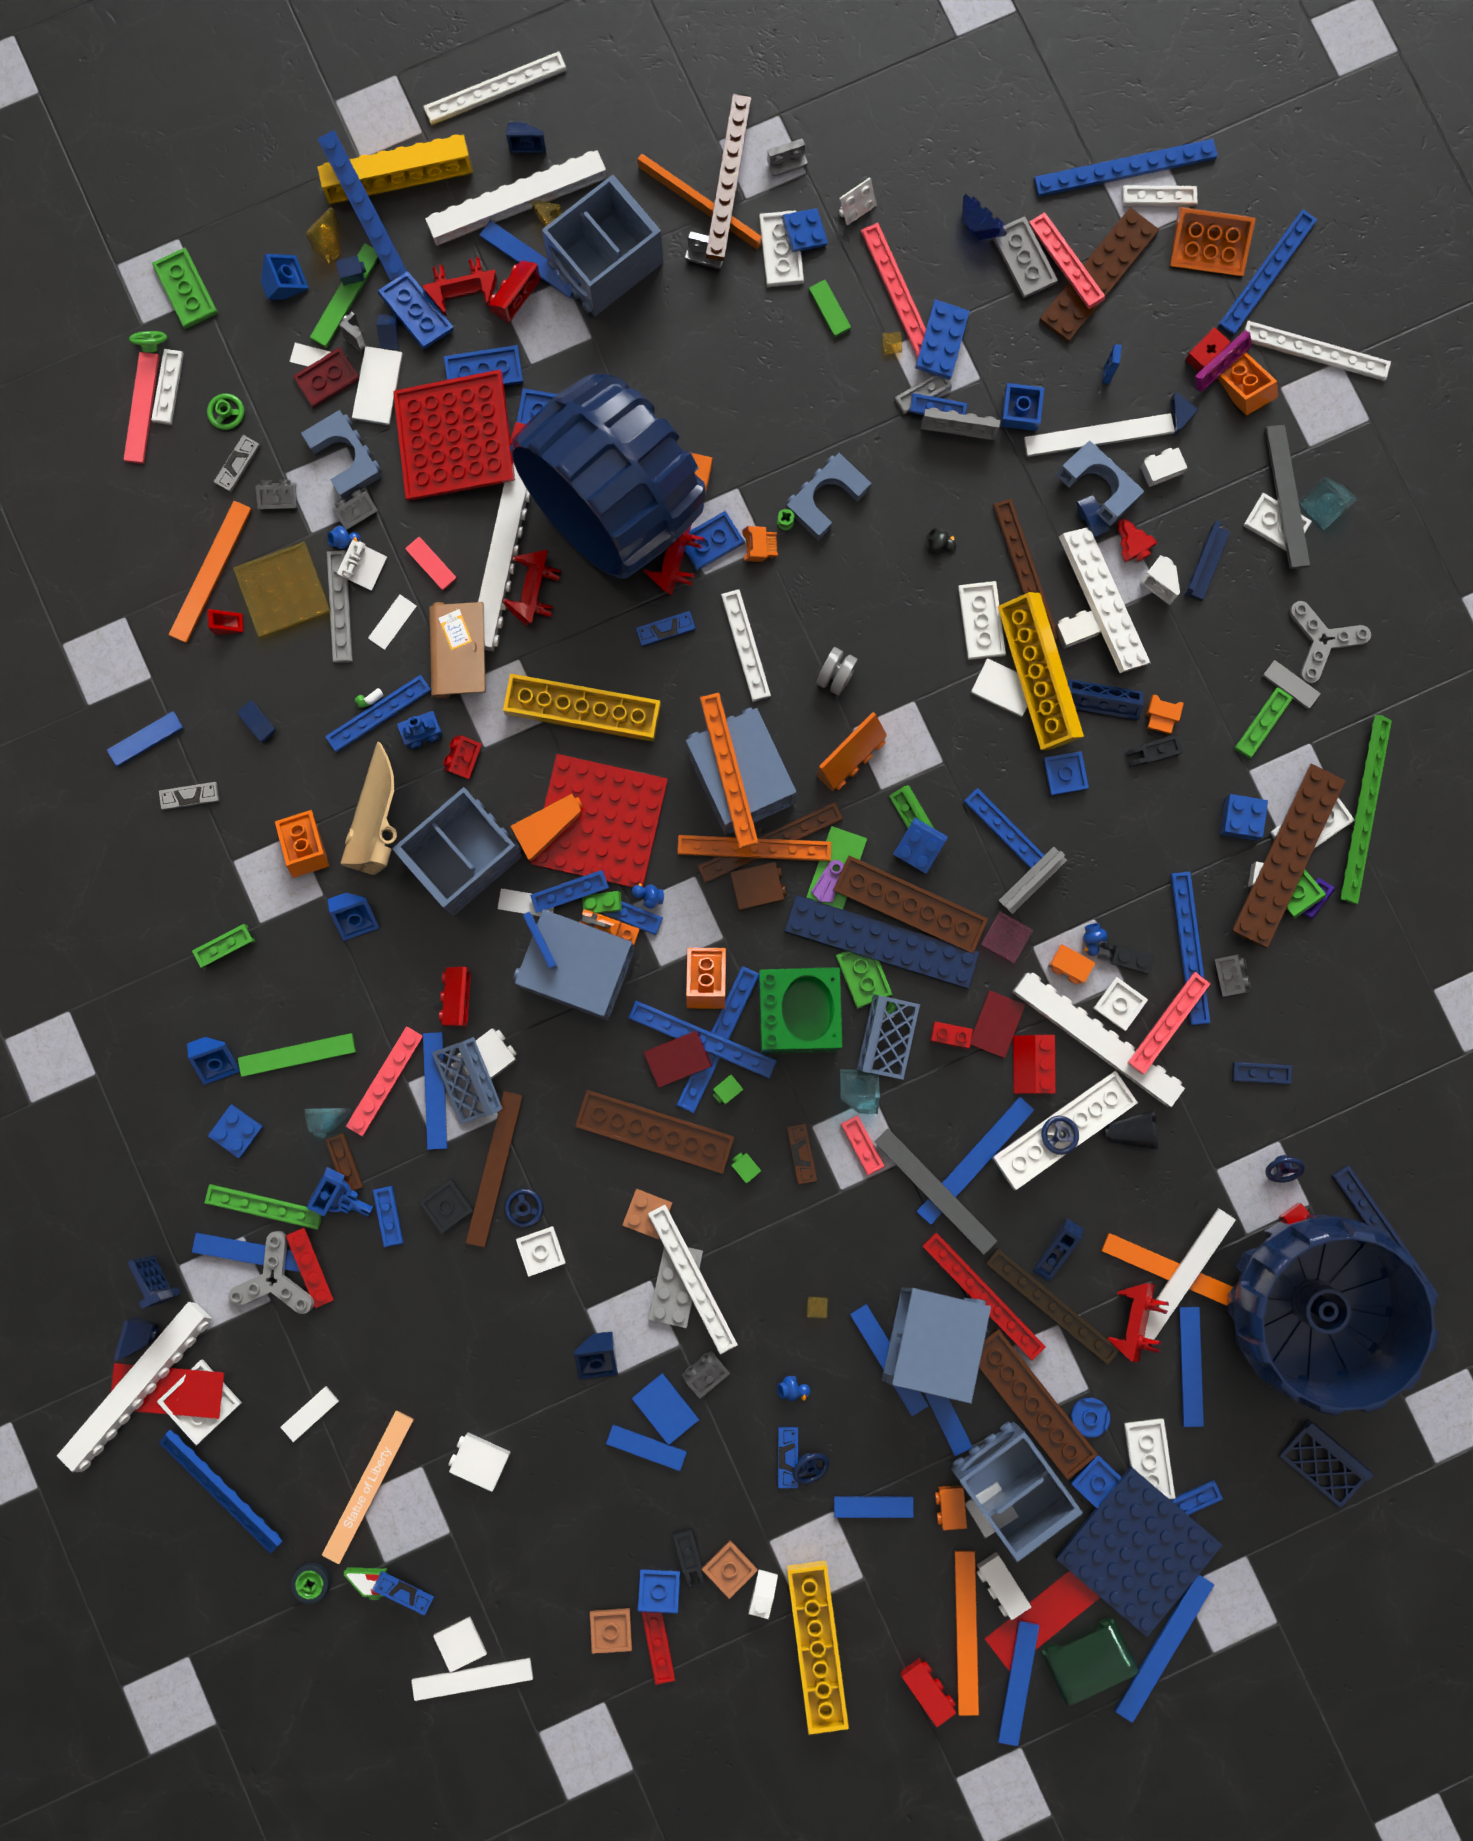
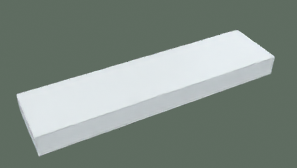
(1159, 196)
(167, 387)

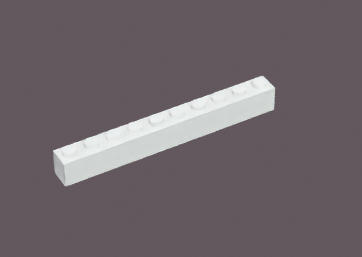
(516, 197)
(501, 552)
(1096, 1038)
(134, 1387)

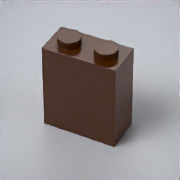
(758, 886)

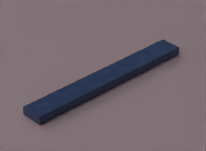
(1368, 1210)

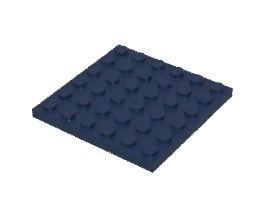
(1138, 1551)

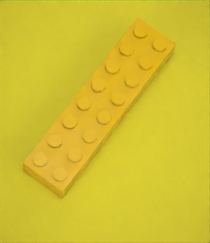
(402, 167)
(1039, 660)
(582, 707)
(817, 1647)

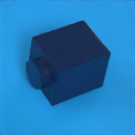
(351, 270)

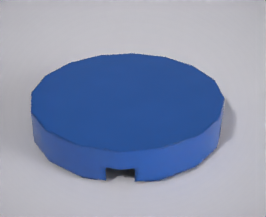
(1090, 1417)

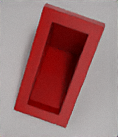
(224, 622)

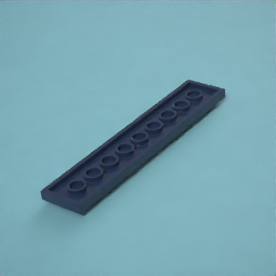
(881, 942)

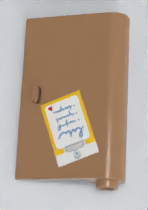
(457, 649)

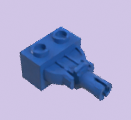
(420, 730)
(335, 1195)

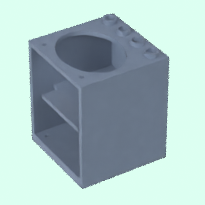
(604, 245)
(759, 763)
(458, 851)
(588, 964)
(936, 1344)
(1025, 1484)

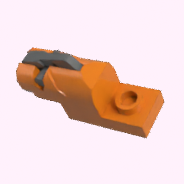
(610, 925)

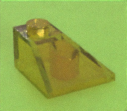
(326, 236)

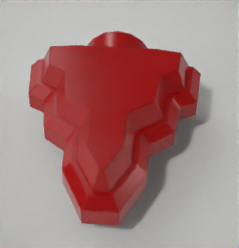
(1134, 542)

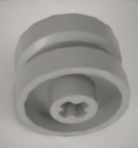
(836, 671)

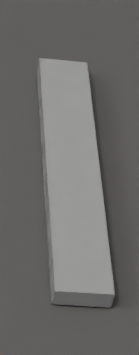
(339, 609)

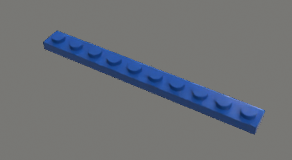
(1125, 167)

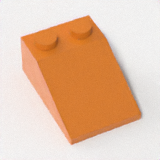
(1248, 384)
(301, 844)
(706, 978)

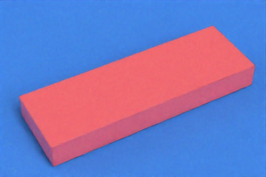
(431, 563)
(862, 1145)

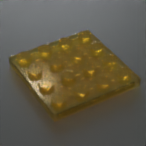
(282, 589)

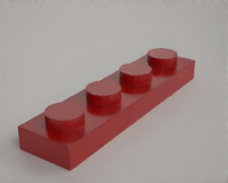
(309, 1267)

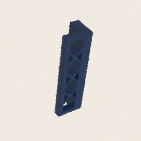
(1207, 562)
(1104, 701)

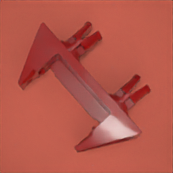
(461, 286)
(673, 557)
(528, 602)
(1138, 1321)

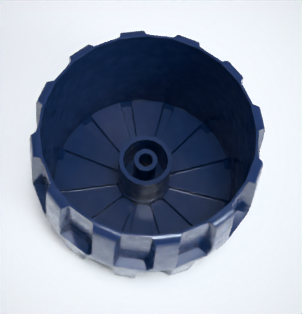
(609, 474)
(1333, 1314)

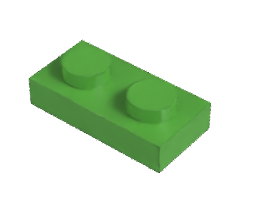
(603, 902)

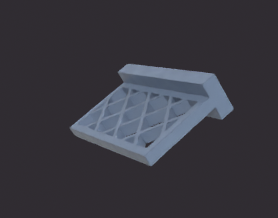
(872, 1033)
(478, 1077)

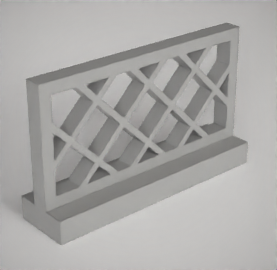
(1033, 879)

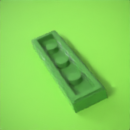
(1263, 723)

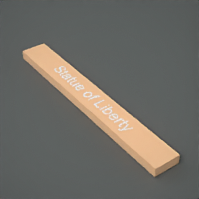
(367, 1487)

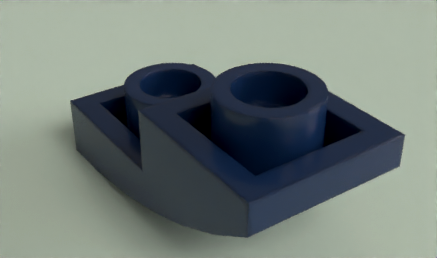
(1088, 511)
(256, 721)

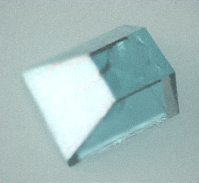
(1327, 501)
(860, 1090)
(325, 1119)

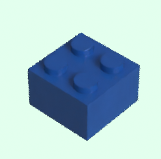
(1022, 407)
(1243, 817)
(920, 845)

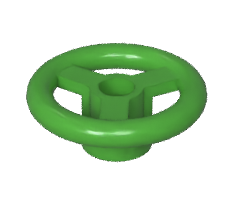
(147, 340)
(220, 406)

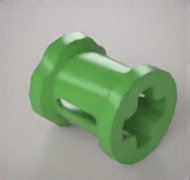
(784, 525)

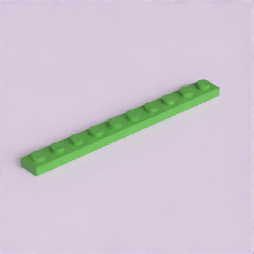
(1366, 809)

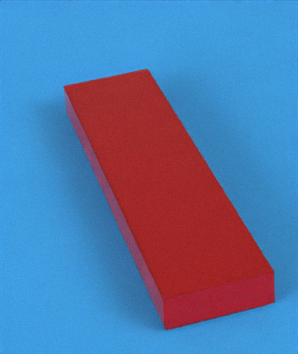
(658, 1647)

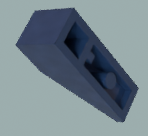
(1059, 1249)

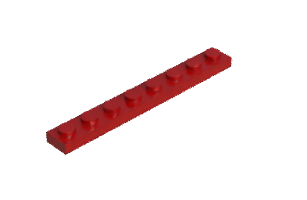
(979, 1290)

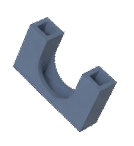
(337, 429)
(1093, 461)
(836, 472)

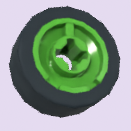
(315, 1573)

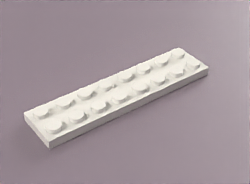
(1104, 599)
(1088, 1111)

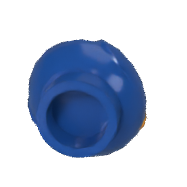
(340, 537)
(651, 895)
(1093, 935)
(791, 1391)

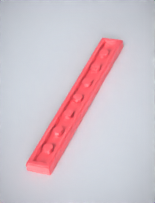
(895, 285)

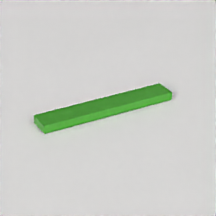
(343, 300)
(296, 1055)
(262, 1206)

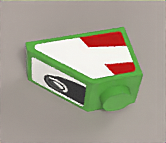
(364, 1580)

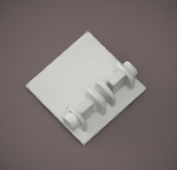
(857, 201)
(361, 565)

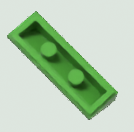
(908, 806)

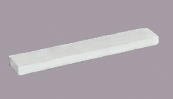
(745, 645)
(472, 1679)

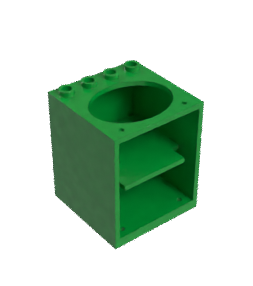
(800, 1010)

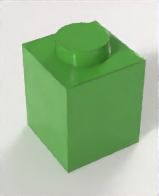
(727, 1090)
(745, 1167)

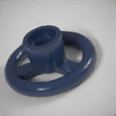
(1066, 1131)
(1284, 1167)
(537, 1212)
(808, 1465)

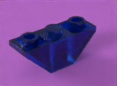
(980, 220)

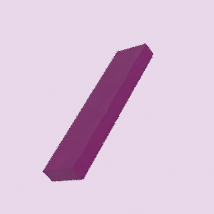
(1223, 361)

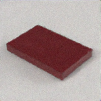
(326, 377)
(996, 1024)
(677, 1058)

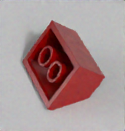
(515, 290)
(455, 997)
(1034, 1064)

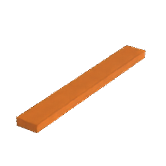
(695, 198)
(210, 572)
(729, 770)
(764, 850)
(1163, 1267)
(966, 1632)

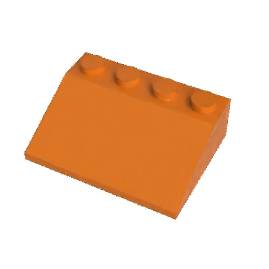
(1211, 241)
(852, 753)

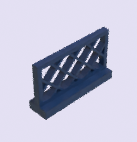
(151, 1282)
(1339, 1453)

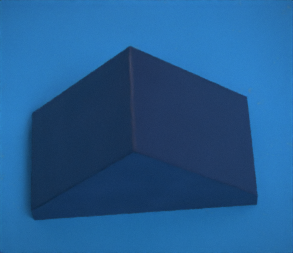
(388, 332)
(1181, 411)

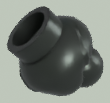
(940, 539)

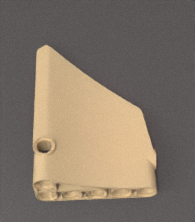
(364, 842)

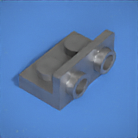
(787, 157)
(697, 251)
(352, 332)
(276, 495)
(355, 508)
(1232, 975)
(705, 1374)

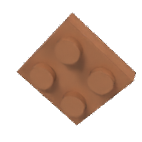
(637, 1214)
(729, 1569)
(611, 1630)

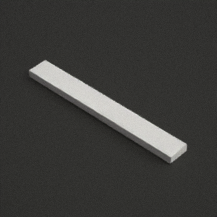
(495, 88)
(1318, 351)
(1099, 435)
(1189, 1270)
(692, 1279)

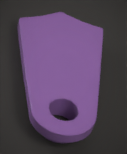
(824, 887)

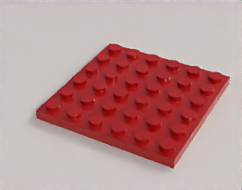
(454, 435)
(615, 821)

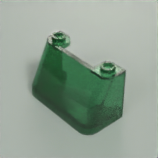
(1090, 1663)

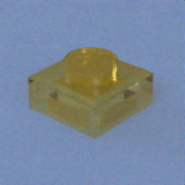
(892, 342)
(817, 1307)

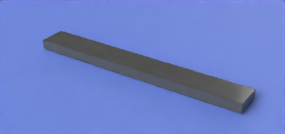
(1287, 497)
(935, 1191)

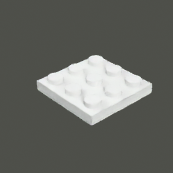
(199, 1427)

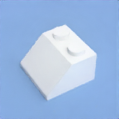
(1162, 579)

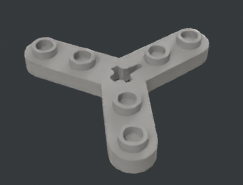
(1314, 630)
(283, 1289)

